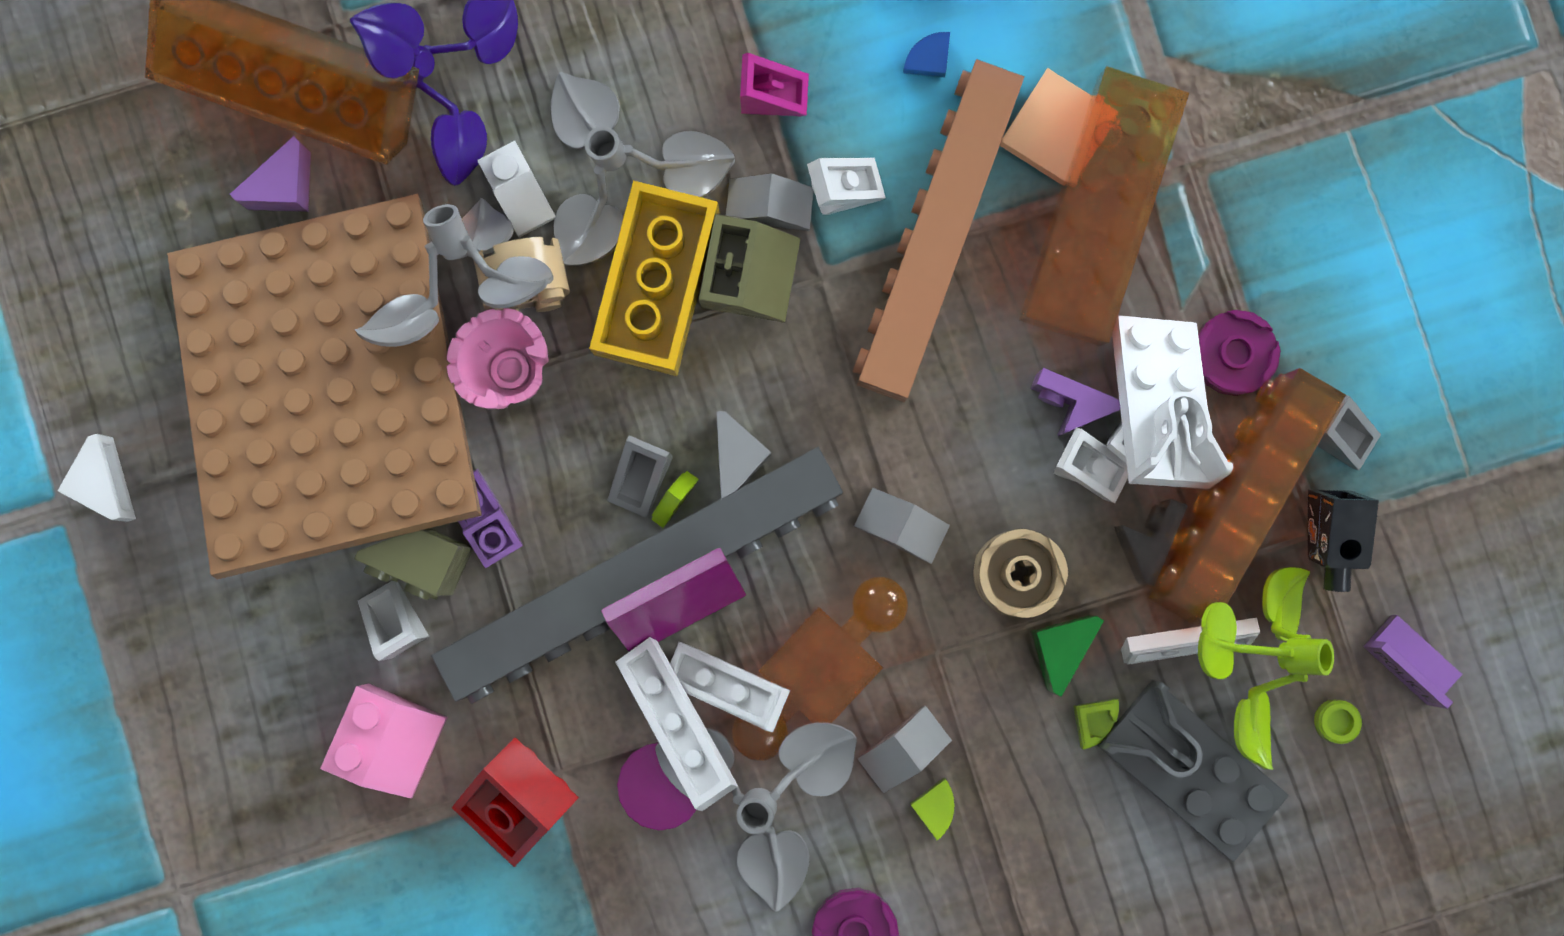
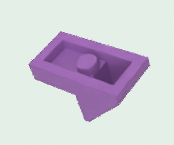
(1085, 402)

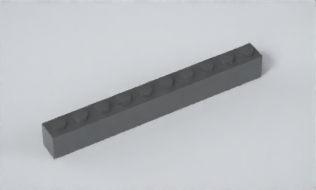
(576, 606)

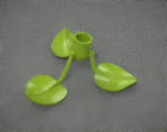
(1298, 655)

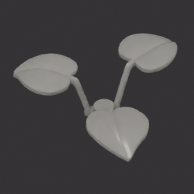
(585, 118)
(514, 281)
(771, 862)

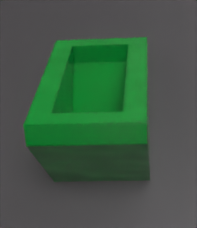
(1063, 648)

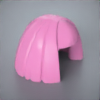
(497, 359)

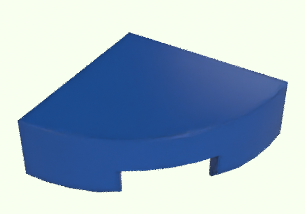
(929, 56)

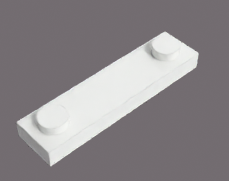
(676, 724)

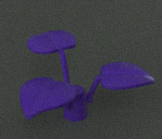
(392, 47)

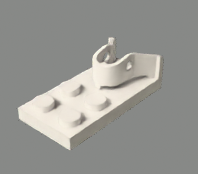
(1165, 405)

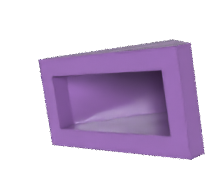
(279, 182)

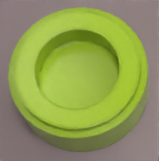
(1338, 721)

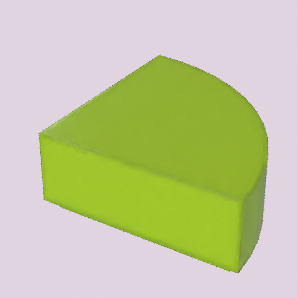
(674, 498)
(1095, 721)
(936, 808)

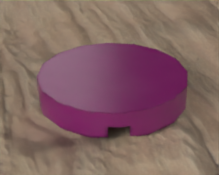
(1238, 352)
(649, 794)
(854, 914)

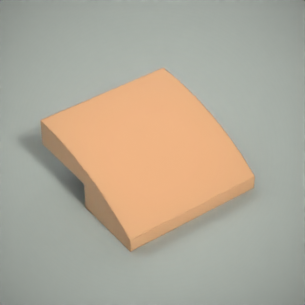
(1048, 126)

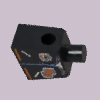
(1340, 534)

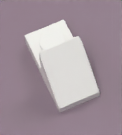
(845, 183)
(516, 189)
(1092, 466)

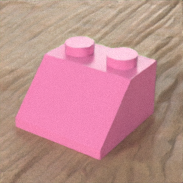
(383, 742)

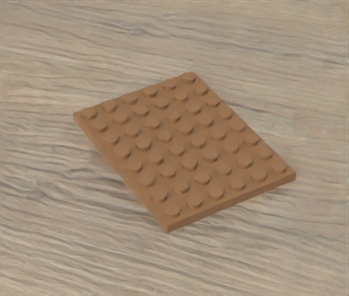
(294, 416)

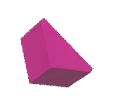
(772, 88)

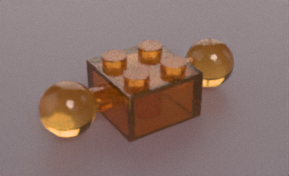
(824, 664)

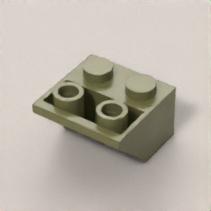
(749, 269)
(422, 559)

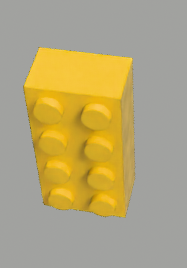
(654, 278)

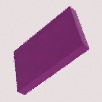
(675, 600)

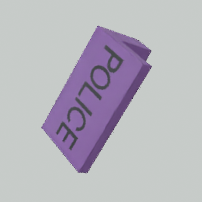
(1413, 661)

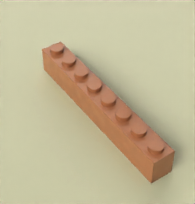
(940, 230)

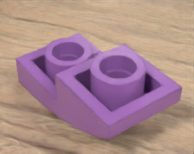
(491, 533)

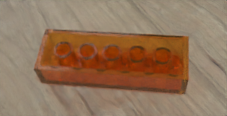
(280, 74)
(1104, 206)
(1244, 505)

